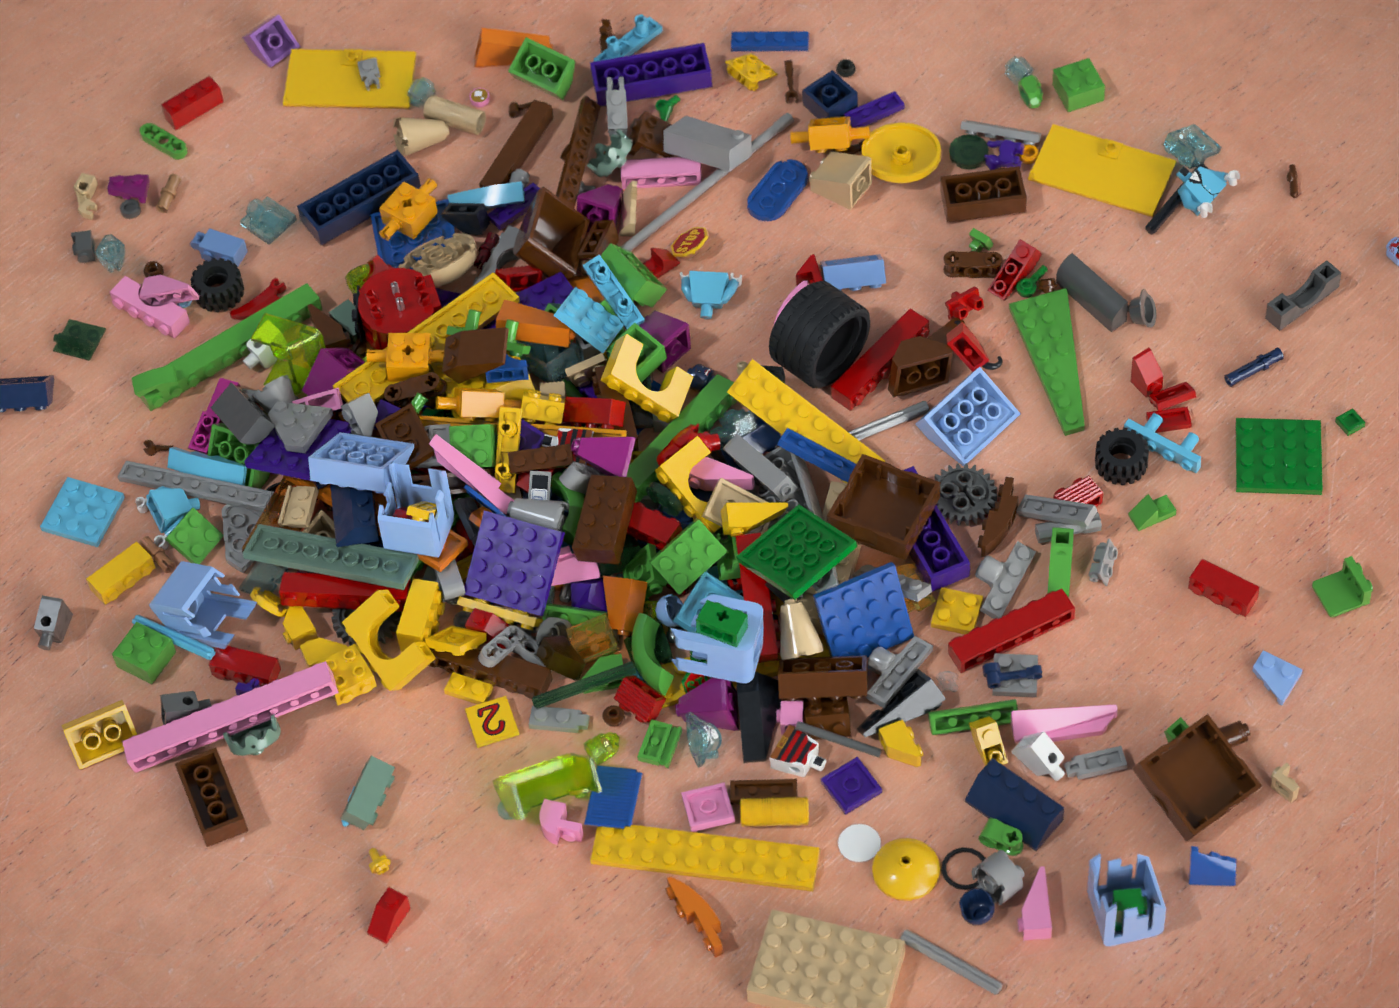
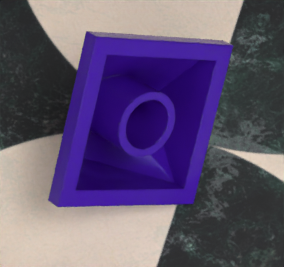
(589, 594)

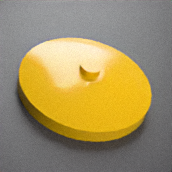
(902, 152)

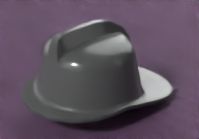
(1143, 310)
(552, 627)

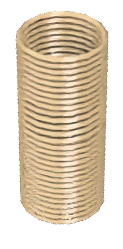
(459, 115)

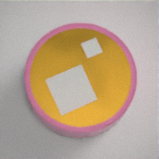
(479, 97)

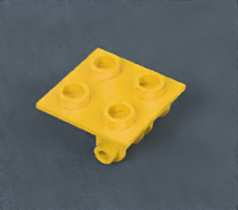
(749, 70)

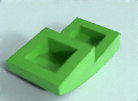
(158, 378)

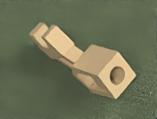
(90, 184)

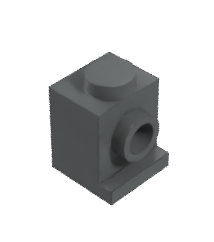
(83, 246)

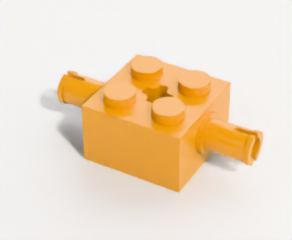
(830, 134)
(408, 210)
(407, 355)
(476, 403)

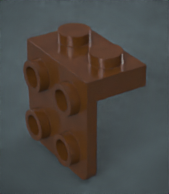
(648, 133)
(828, 715)

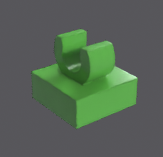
(979, 241)

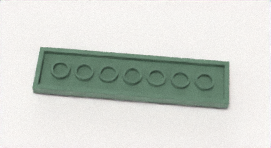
(322, 556)

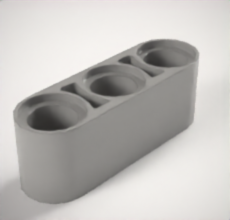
(577, 476)
(450, 581)

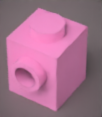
(789, 714)

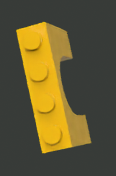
(622, 376)
(676, 473)
(364, 627)

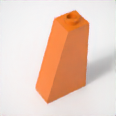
(501, 46)
(535, 324)

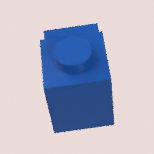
(511, 371)

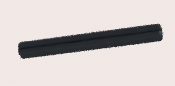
(1167, 209)

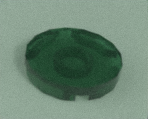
(968, 151)
(667, 500)

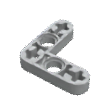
(516, 643)

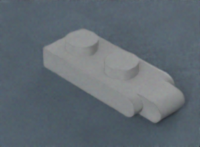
(558, 719)
(1096, 763)

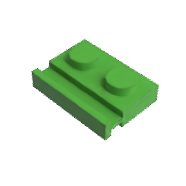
(659, 743)

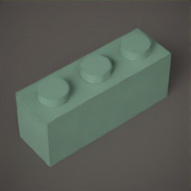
(368, 793)

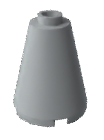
(276, 390)
(539, 512)

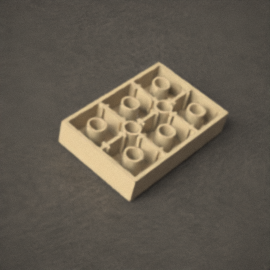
(823, 965)

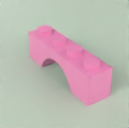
(168, 318)

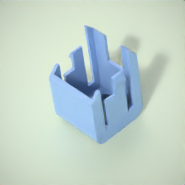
(409, 534)
(190, 588)
(724, 660)
(1120, 878)

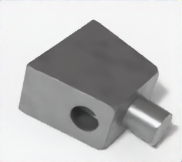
(52, 621)

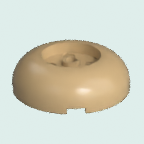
(444, 263)

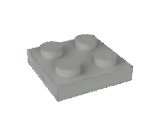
(1017, 687)

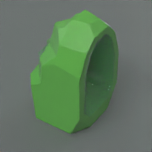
(1030, 91)

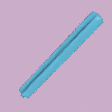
(178, 639)

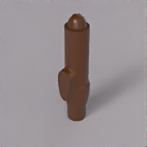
(1292, 179)

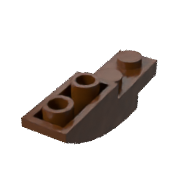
(999, 520)

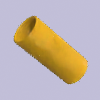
(782, 812)

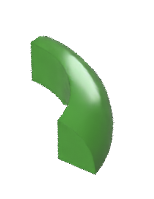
(575, 502)
(643, 654)

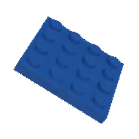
(400, 245)
(864, 613)

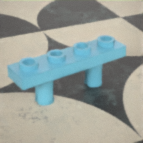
(644, 32)
(613, 292)
(1169, 450)

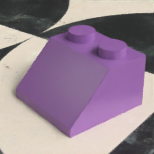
(271, 41)

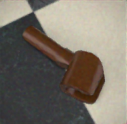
(514, 108)
(152, 448)

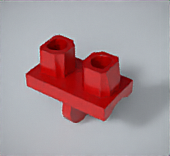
(962, 303)

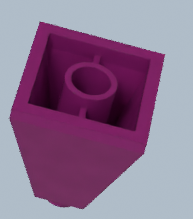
(600, 204)
(606, 454)
(712, 702)

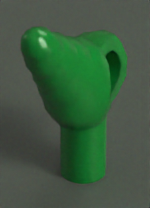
(665, 107)

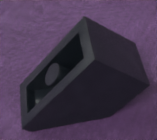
(467, 217)

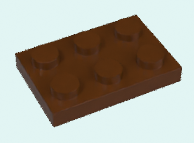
(407, 427)

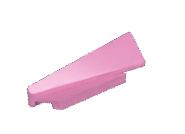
(470, 473)

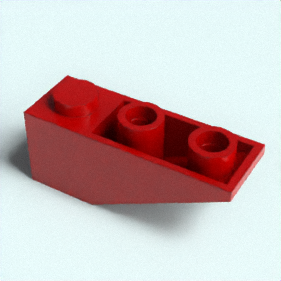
(1016, 267)

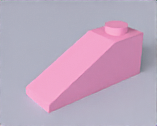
(161, 290)
(708, 471)
(1036, 912)

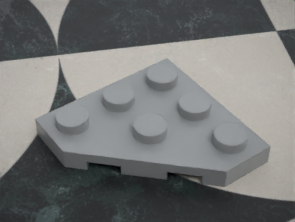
(298, 424)
(237, 526)

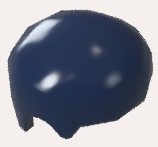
(977, 906)

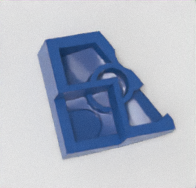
(1211, 869)

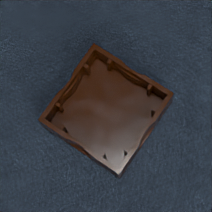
(884, 506)
(1197, 777)

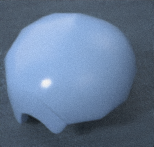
(667, 609)

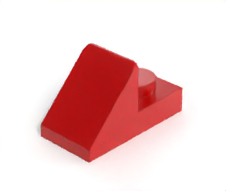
(661, 262)
(809, 271)

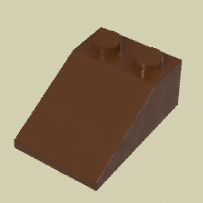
(474, 353)

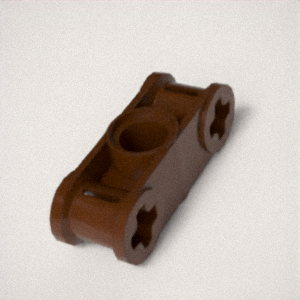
(972, 264)
(404, 392)

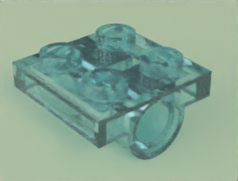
(267, 219)

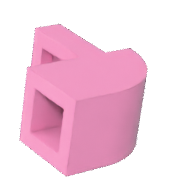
(555, 825)

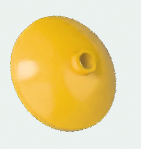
(905, 880)

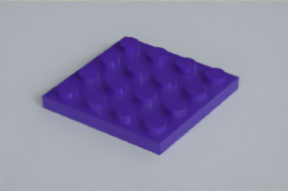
(274, 458)
(513, 563)

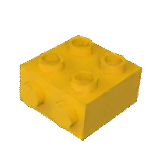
(542, 407)
(350, 674)

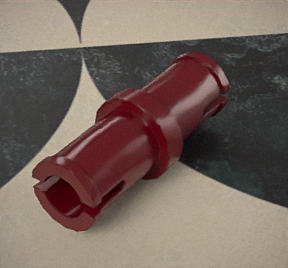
(485, 249)

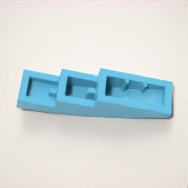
(491, 196)
(206, 466)

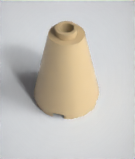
(418, 134)
(797, 631)

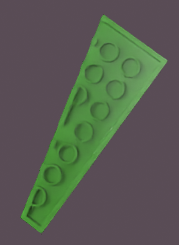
(1048, 337)

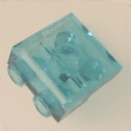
(1191, 146)
(734, 423)

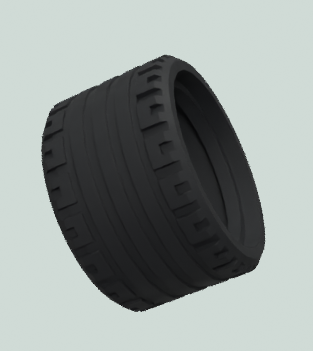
(819, 334)

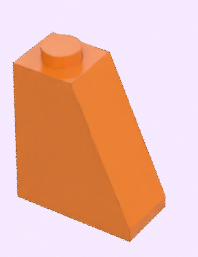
(624, 602)

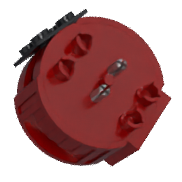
(393, 304)

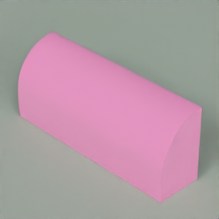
(661, 172)

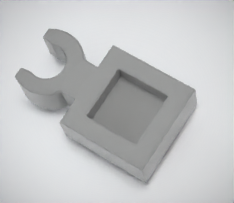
(369, 72)

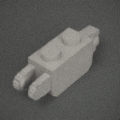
(616, 107)

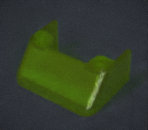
(290, 342)
(548, 780)

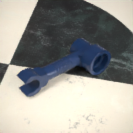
(994, 675)

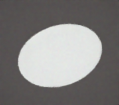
(859, 843)

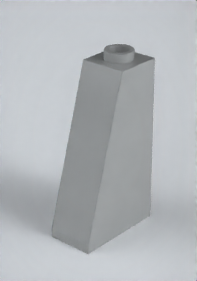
(764, 471)

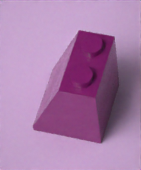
(671, 334)
(329, 368)

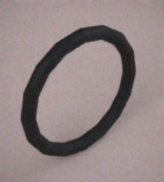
(946, 859)

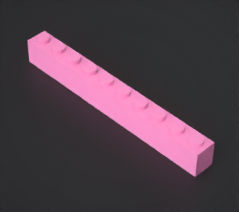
(230, 716)

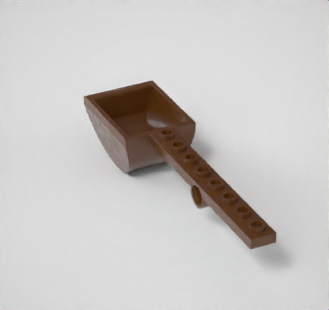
(552, 227)

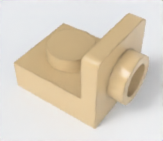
(1284, 785)

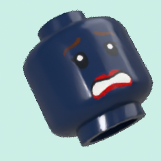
(701, 376)

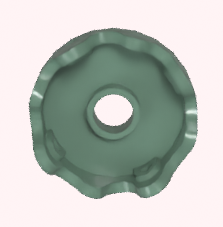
(613, 157)
(254, 739)

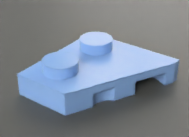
(1276, 675)

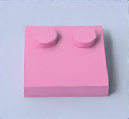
(708, 807)

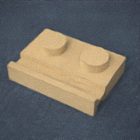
(298, 506)

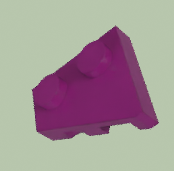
(129, 186)

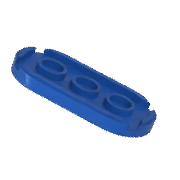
(777, 190)

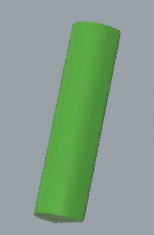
(959, 718)

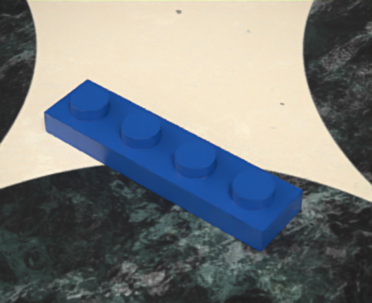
(770, 41)
(816, 454)

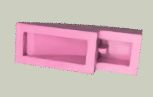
(328, 399)

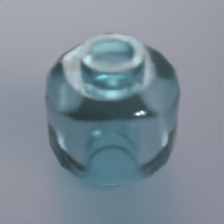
(1017, 69)
(420, 91)

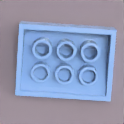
(968, 417)
(357, 461)

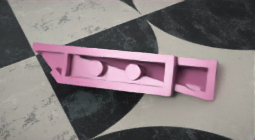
(571, 570)
(1063, 722)

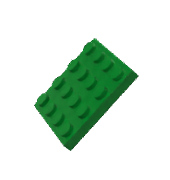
(1278, 456)
(796, 551)

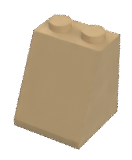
(842, 178)

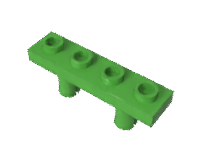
(515, 348)

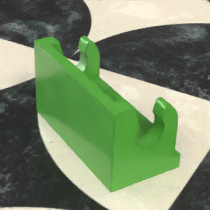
(728, 564)

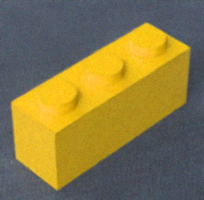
(121, 573)

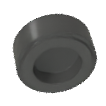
(130, 209)

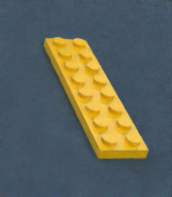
(785, 409)

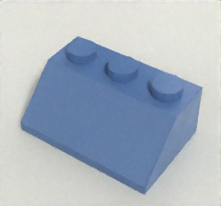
(854, 272)

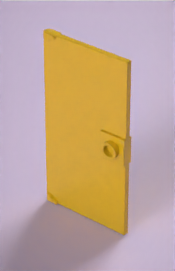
(334, 79)
(1102, 170)

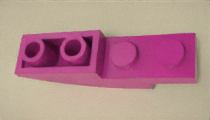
(202, 433)

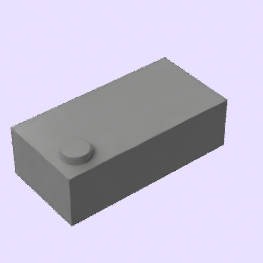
(707, 143)

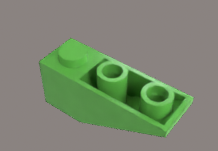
(1060, 559)

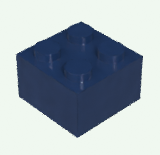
(829, 96)

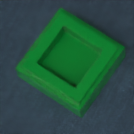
(1350, 422)

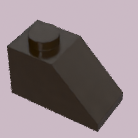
(561, 657)

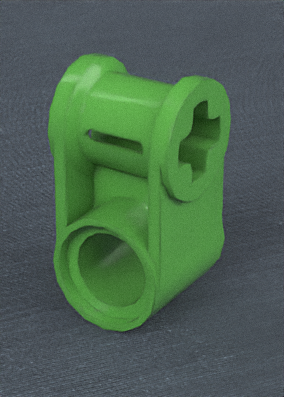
(1001, 837)

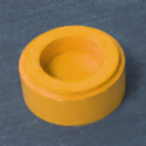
(1029, 154)

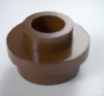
(153, 266)
(1047, 285)
(613, 721)

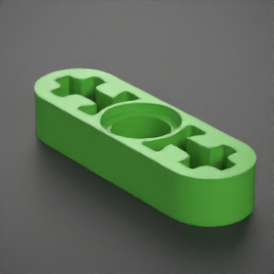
(166, 148)

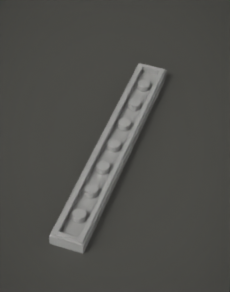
(195, 485)

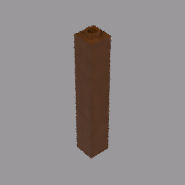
(519, 144)

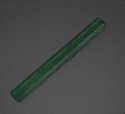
(584, 685)

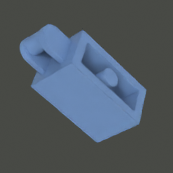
(219, 245)

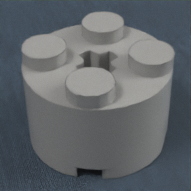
(999, 876)

